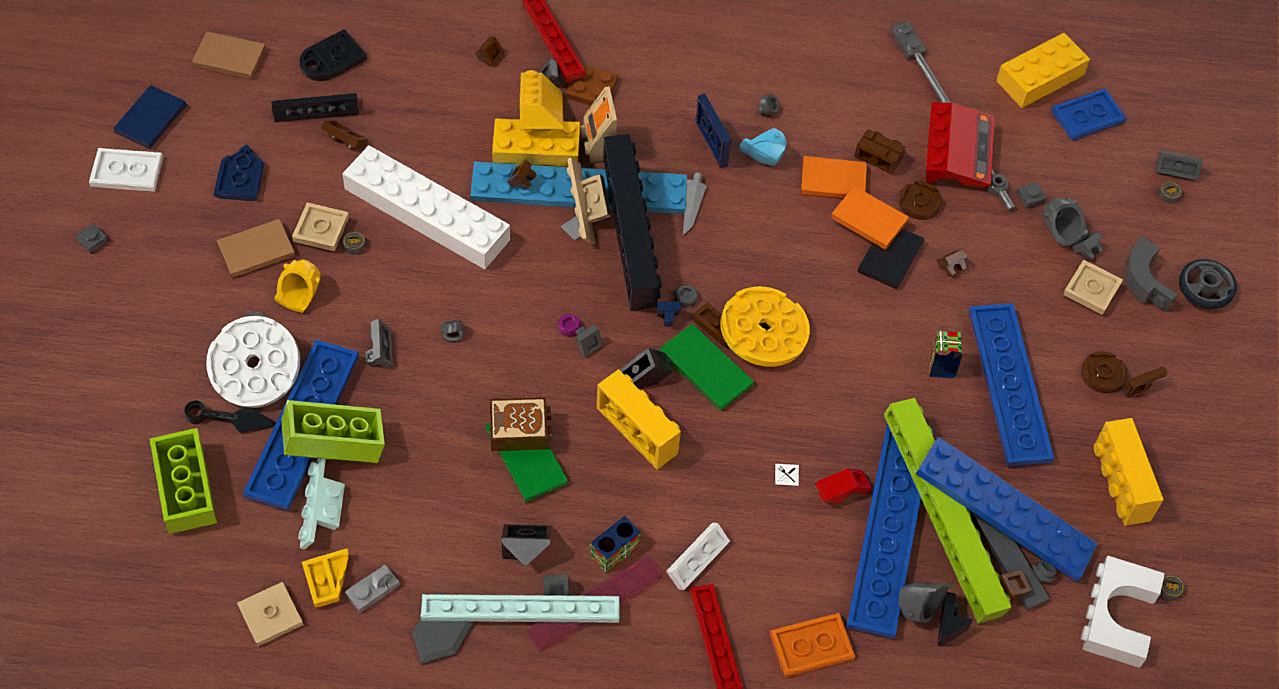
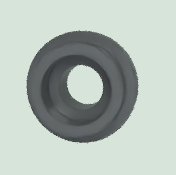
(1044, 571)

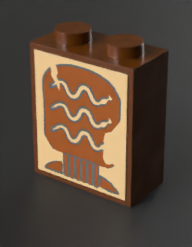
(519, 424)

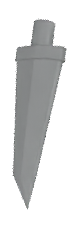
(694, 194)

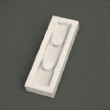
(698, 556)

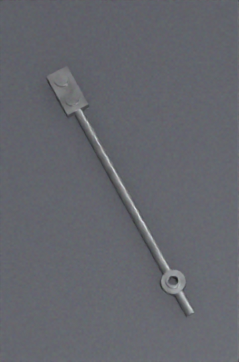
(914, 49)

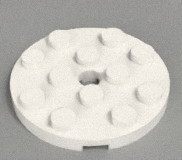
(270, 378)

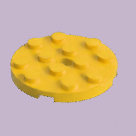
(751, 342)

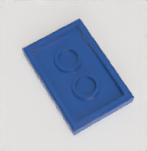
(1088, 114)

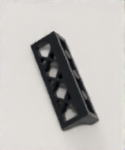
(315, 107)

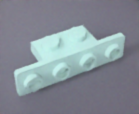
(322, 503)

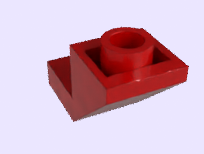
(841, 484)

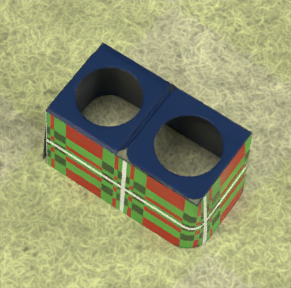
(946, 365)
(619, 552)

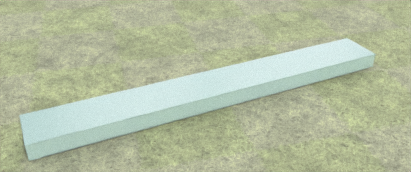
(520, 608)

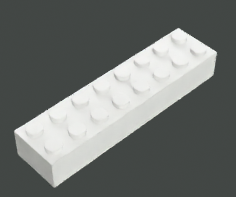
(426, 207)

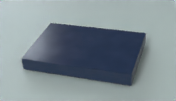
(150, 117)
(713, 130)

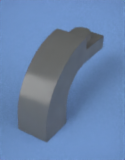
(1140, 279)

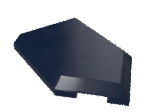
(239, 176)

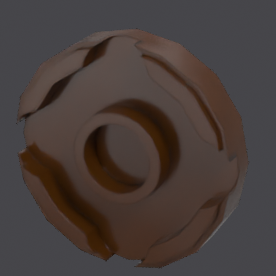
(920, 200)
(1104, 372)

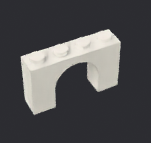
(1103, 634)

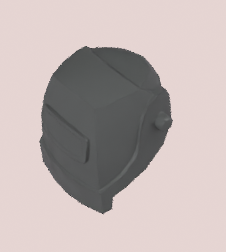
(1065, 221)
(922, 600)

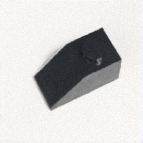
(648, 368)

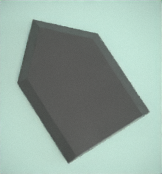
(439, 638)

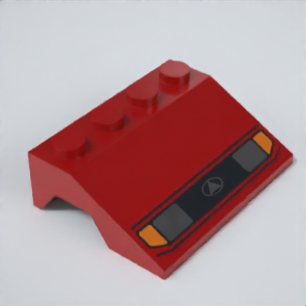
(960, 145)

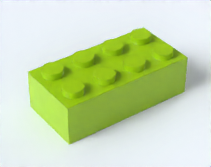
(332, 431)
(183, 481)

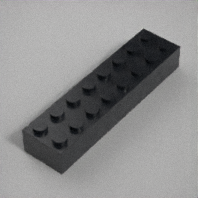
(631, 222)

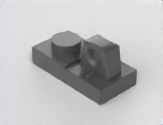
(1178, 165)
(382, 345)

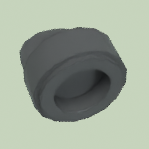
(768, 105)
(452, 326)

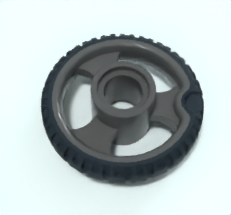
(1208, 284)

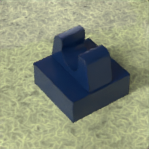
(668, 311)

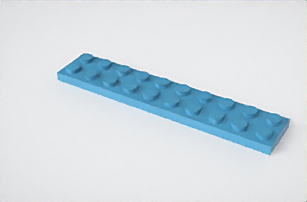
(553, 187)

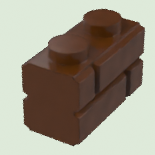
(880, 151)

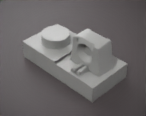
(372, 588)

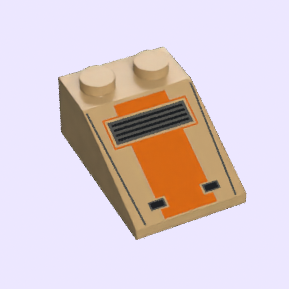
(598, 123)

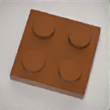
(589, 88)

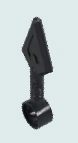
(243, 419)

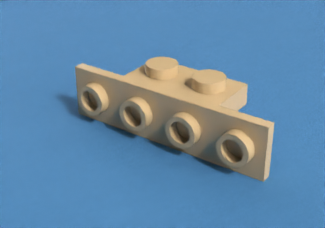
(590, 199)

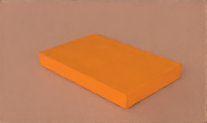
(832, 176)
(869, 217)
(812, 645)

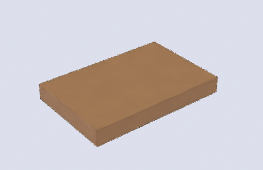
(228, 55)
(255, 248)

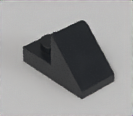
(950, 624)

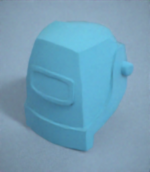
(765, 148)

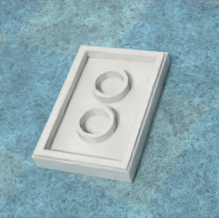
(126, 169)

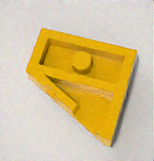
(326, 576)

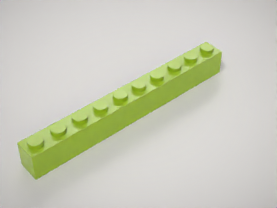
(950, 518)

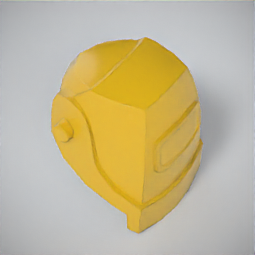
(297, 285)

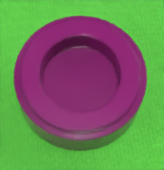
(568, 325)

